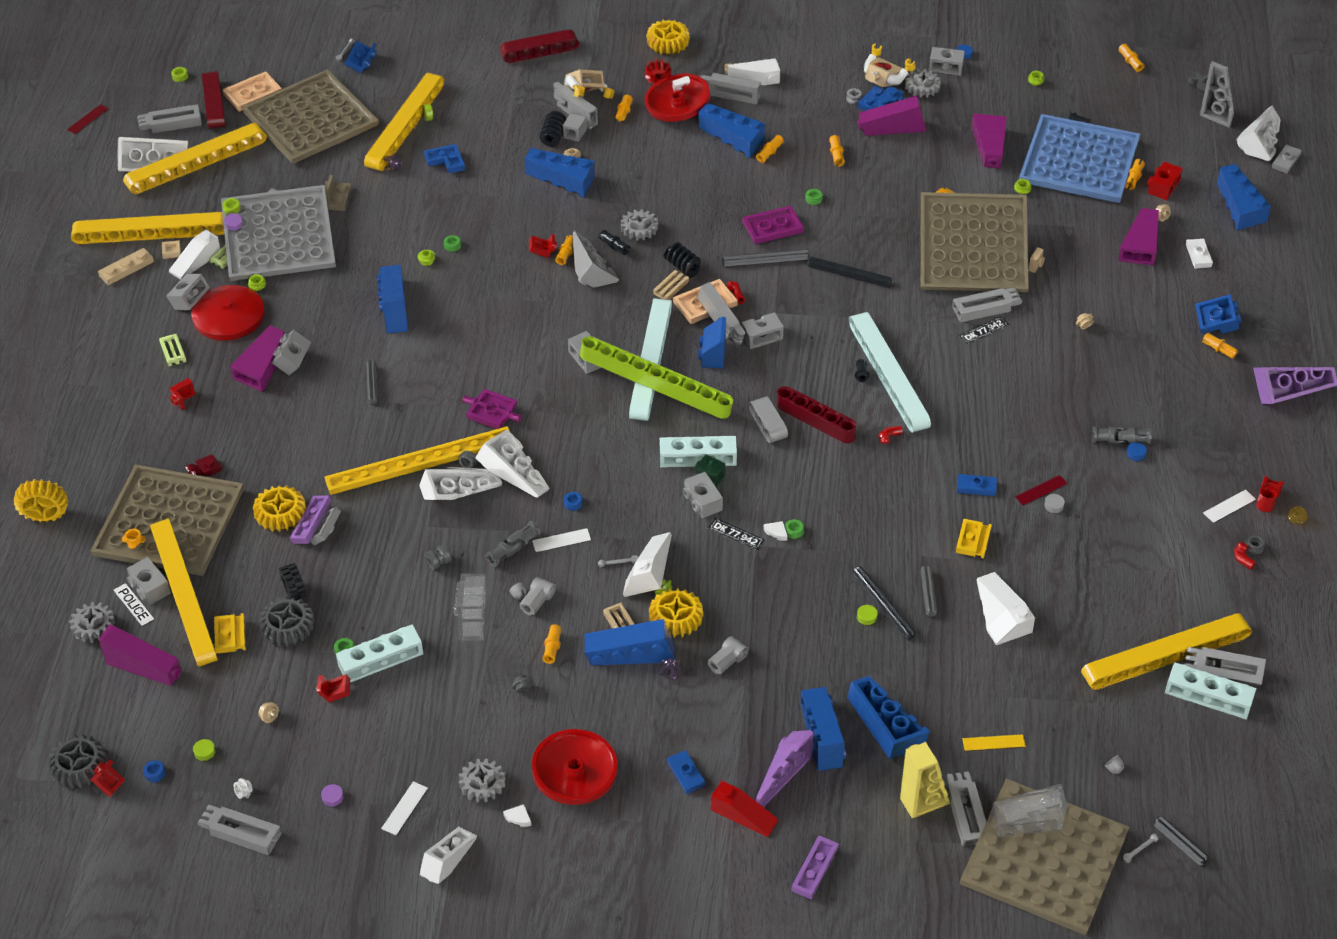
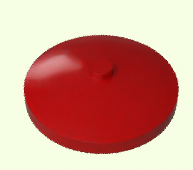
(680, 105)
(228, 312)
(574, 766)

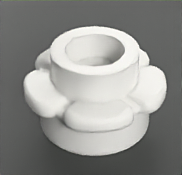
(243, 788)

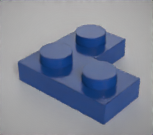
(447, 154)

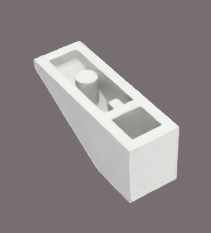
(763, 71)
(195, 254)
(446, 854)

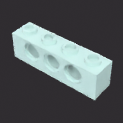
(688, 450)
(380, 653)
(1210, 690)

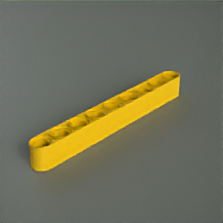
(404, 121)
(194, 158)
(146, 228)
(183, 593)
(1165, 651)

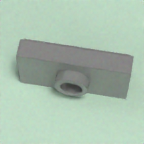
(1286, 159)
(326, 526)

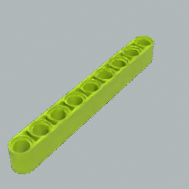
(656, 377)

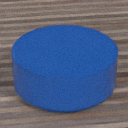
(968, 50)
(1136, 451)
(573, 501)
(154, 771)

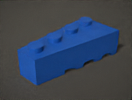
(732, 128)
(563, 170)
(1242, 198)
(392, 298)
(630, 644)
(884, 718)
(822, 720)

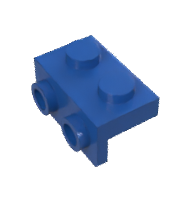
(359, 57)

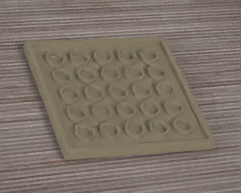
(310, 116)
(973, 242)
(193, 503)
(1048, 872)

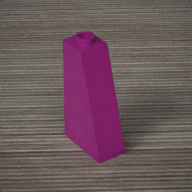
(893, 118)
(989, 137)
(1141, 240)
(255, 364)
(138, 656)

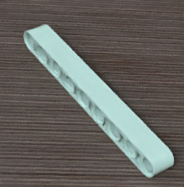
(652, 351)
(889, 372)

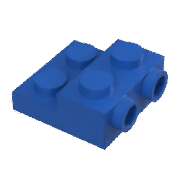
(879, 97)
(1218, 314)

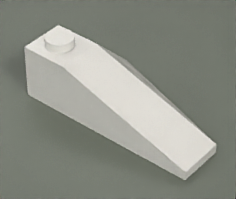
(1260, 137)
(140, 152)
(456, 483)
(649, 567)
(1004, 610)

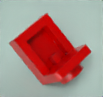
(541, 246)
(181, 392)
(334, 688)
(107, 778)

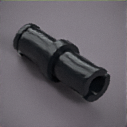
(614, 242)

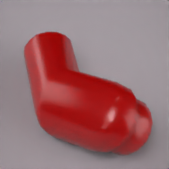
(736, 291)
(889, 431)
(1241, 556)

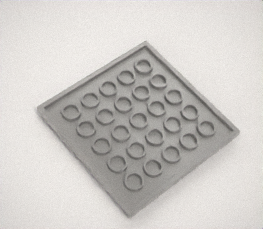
(280, 234)

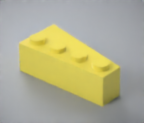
(922, 781)

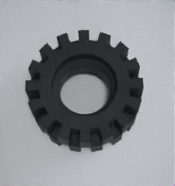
(292, 581)

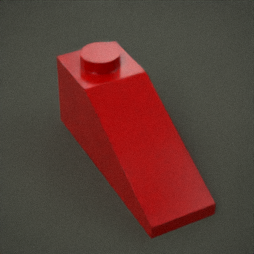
(742, 809)

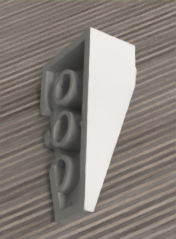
(1217, 99)
(590, 265)

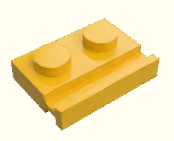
(973, 538)
(229, 633)

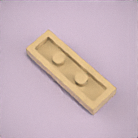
(126, 266)

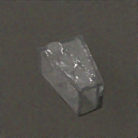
(470, 606)
(1030, 812)

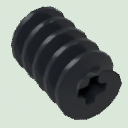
(552, 128)
(683, 259)

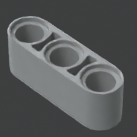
(768, 419)

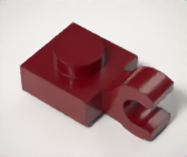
(205, 466)

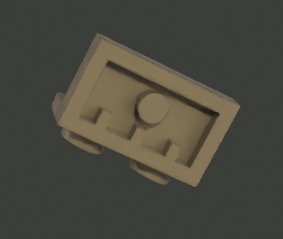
(337, 194)

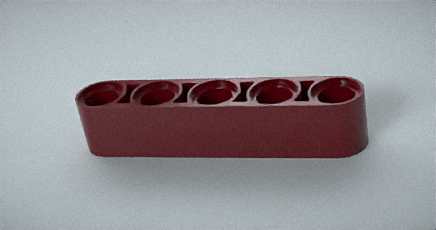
(539, 46)
(213, 100)
(816, 414)

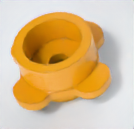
(133, 538)

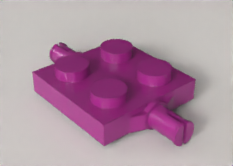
(491, 409)

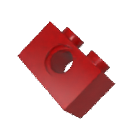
(1164, 180)

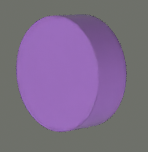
(233, 222)
(332, 795)

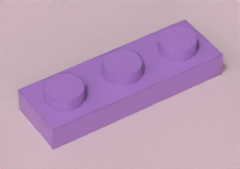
(310, 519)
(814, 867)

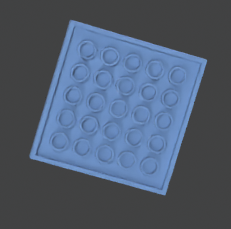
(1080, 158)

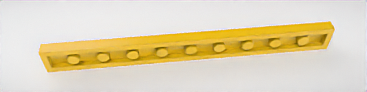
(407, 463)

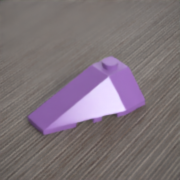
(789, 759)

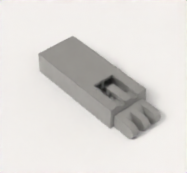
(733, 88)
(575, 105)
(170, 119)
(986, 304)
(718, 308)
(1233, 666)
(968, 820)
(251, 833)

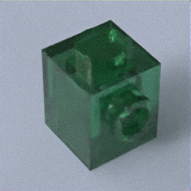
(713, 467)

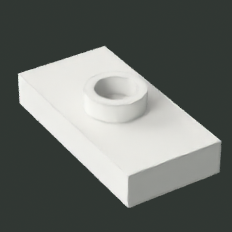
(1199, 253)

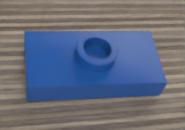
(976, 485)
(685, 772)

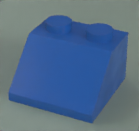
(713, 345)

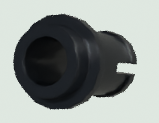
(1073, 116)
(862, 372)

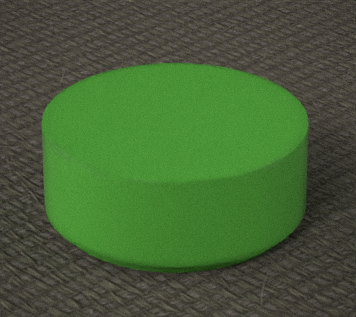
(813, 196)
(452, 243)
(794, 529)
(342, 644)

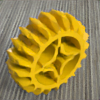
(668, 37)
(40, 500)
(279, 508)
(687, 617)

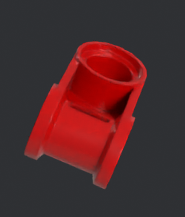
(1268, 494)

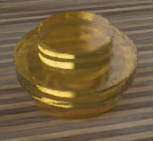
(1297, 515)

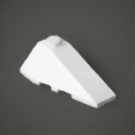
(511, 464)

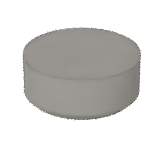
(1054, 503)

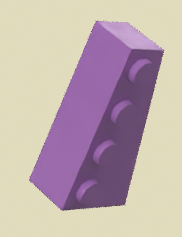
(1284, 383)

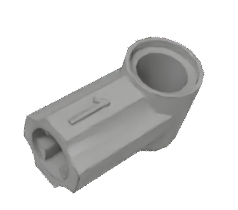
(539, 592)
(731, 651)

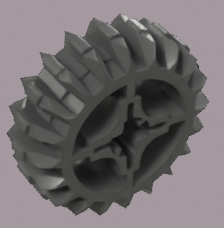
(288, 625)
(74, 757)

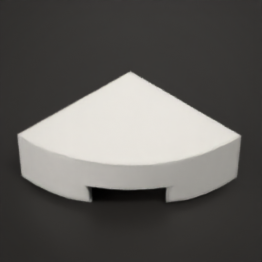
(680, 82)
(776, 530)
(518, 816)

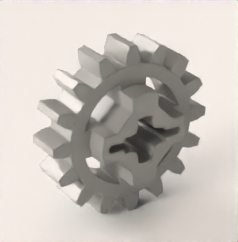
(922, 83)
(639, 224)
(91, 621)
(491, 775)

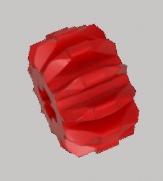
(657, 70)

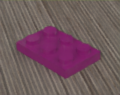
(772, 224)

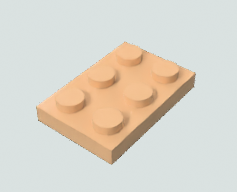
(251, 90)
(694, 310)

